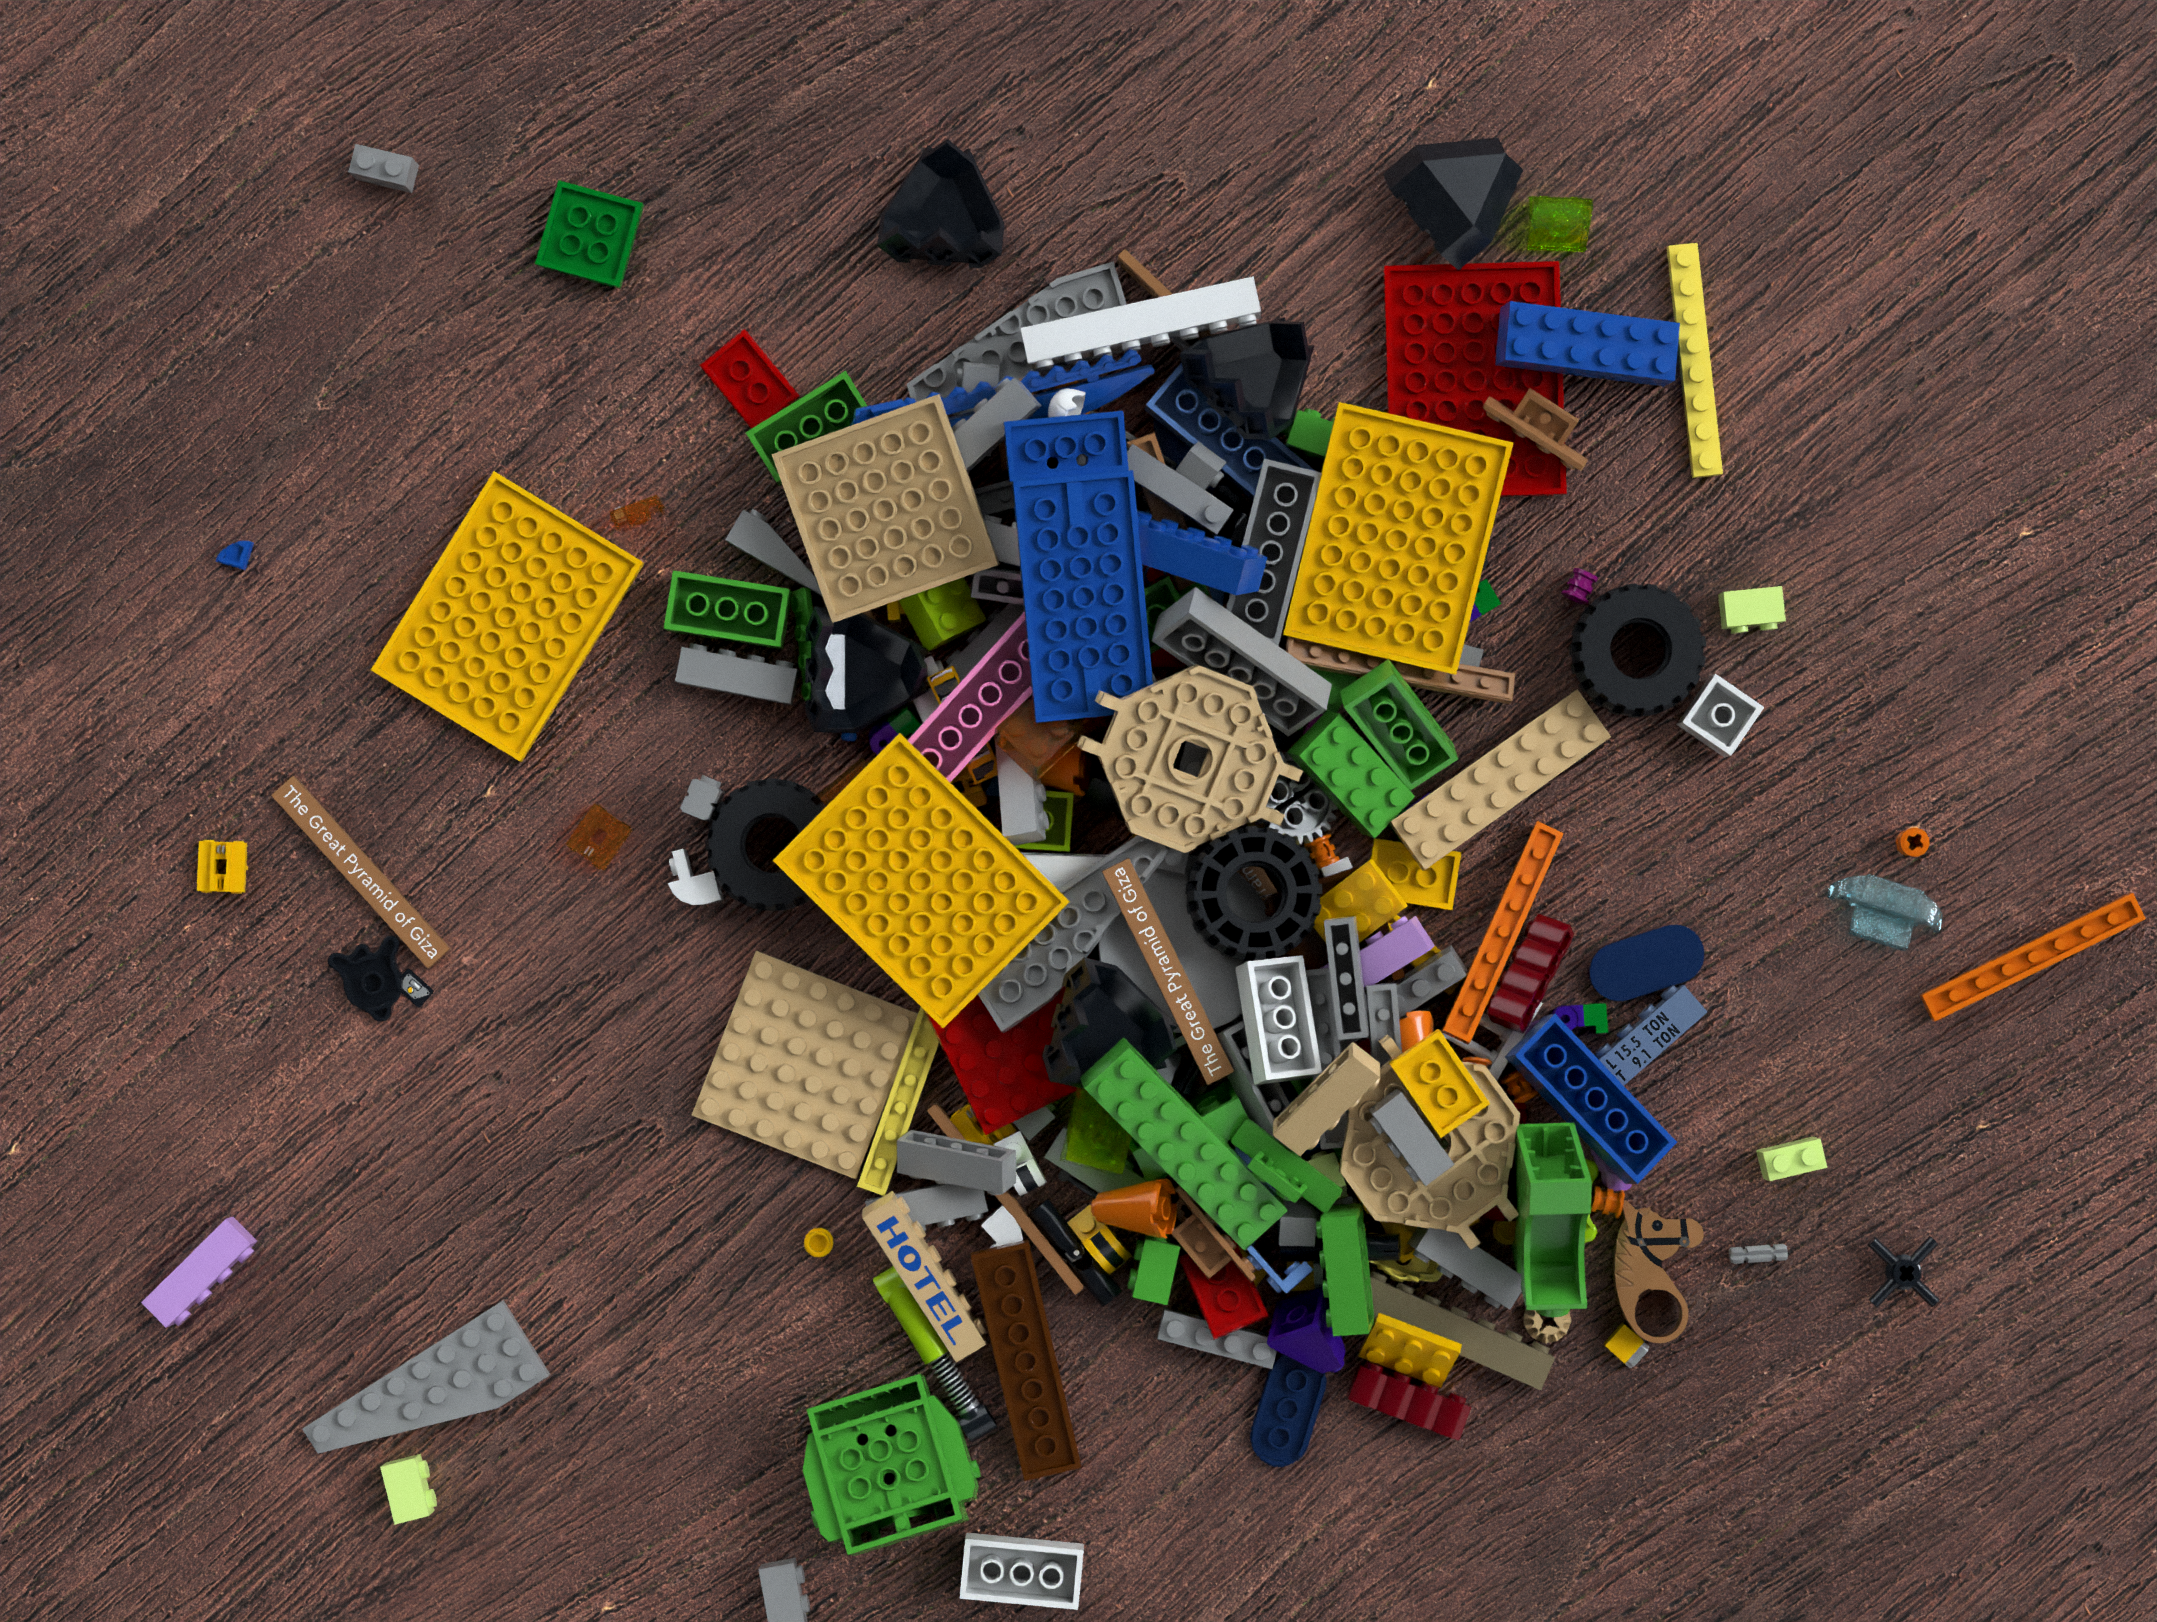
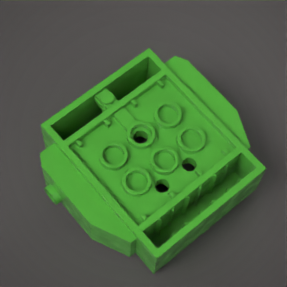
(924, 1456)

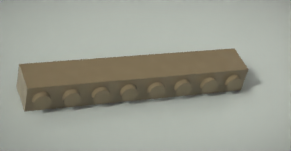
(1478, 1339)

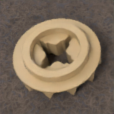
(1548, 1333)

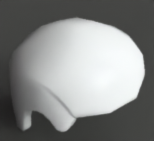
(1066, 403)

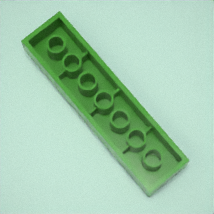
(1183, 1143)

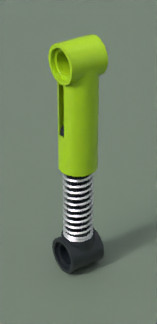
(974, 1416)

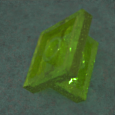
(1558, 223)

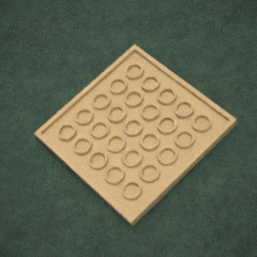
(885, 508)
(805, 1064)

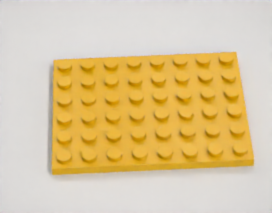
(1397, 538)
(507, 616)
(921, 880)

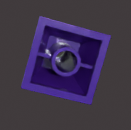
(1303, 1334)

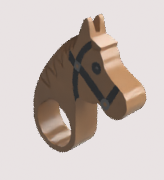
(1638, 1255)

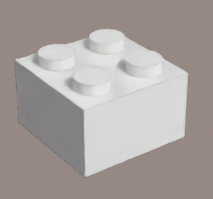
(1720, 715)

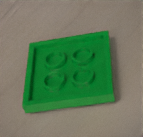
(589, 234)

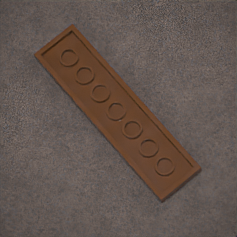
(1026, 1360)

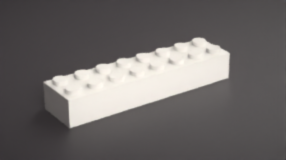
(1142, 323)

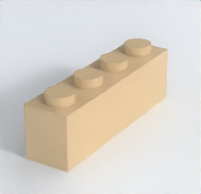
(1327, 1099)

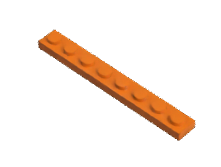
(1502, 932)
(2032, 957)

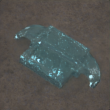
(1885, 909)

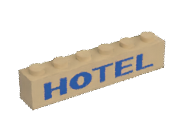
(924, 1275)

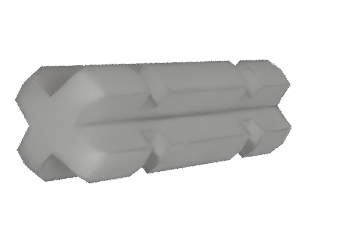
(1758, 1253)

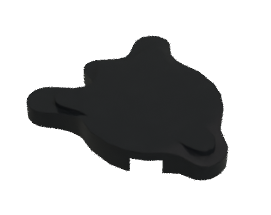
(370, 978)

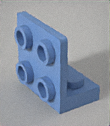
(1295, 1273)

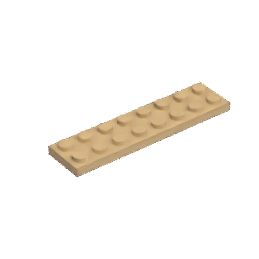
(1499, 780)

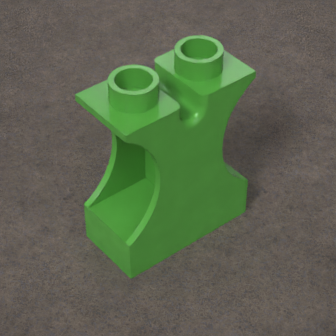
(1552, 1217)

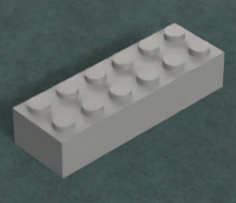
(1278, 530)
(1211, 636)

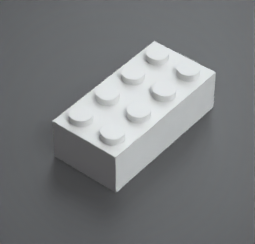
(1278, 1020)
(1021, 1571)

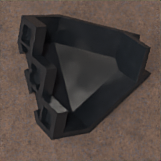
(1456, 193)
(943, 212)
(1252, 374)
(859, 672)
(1096, 1014)

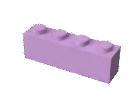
(1393, 950)
(199, 1272)

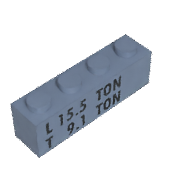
(1651, 1034)

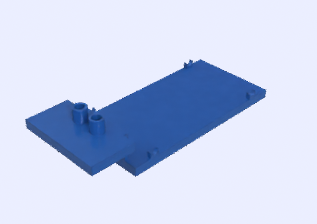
(1078, 562)

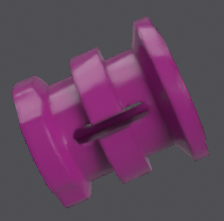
(1580, 586)

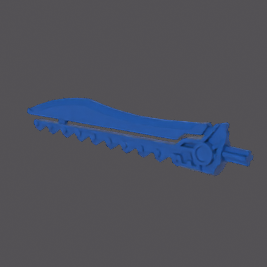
(1097, 389)

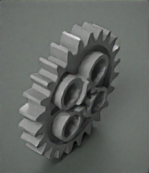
(1307, 820)

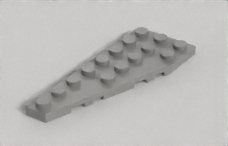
(1003, 341)
(1039, 968)
(454, 1378)

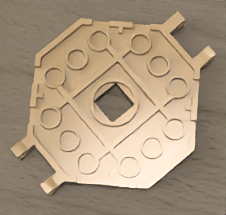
(1234, 776)
(1478, 1147)

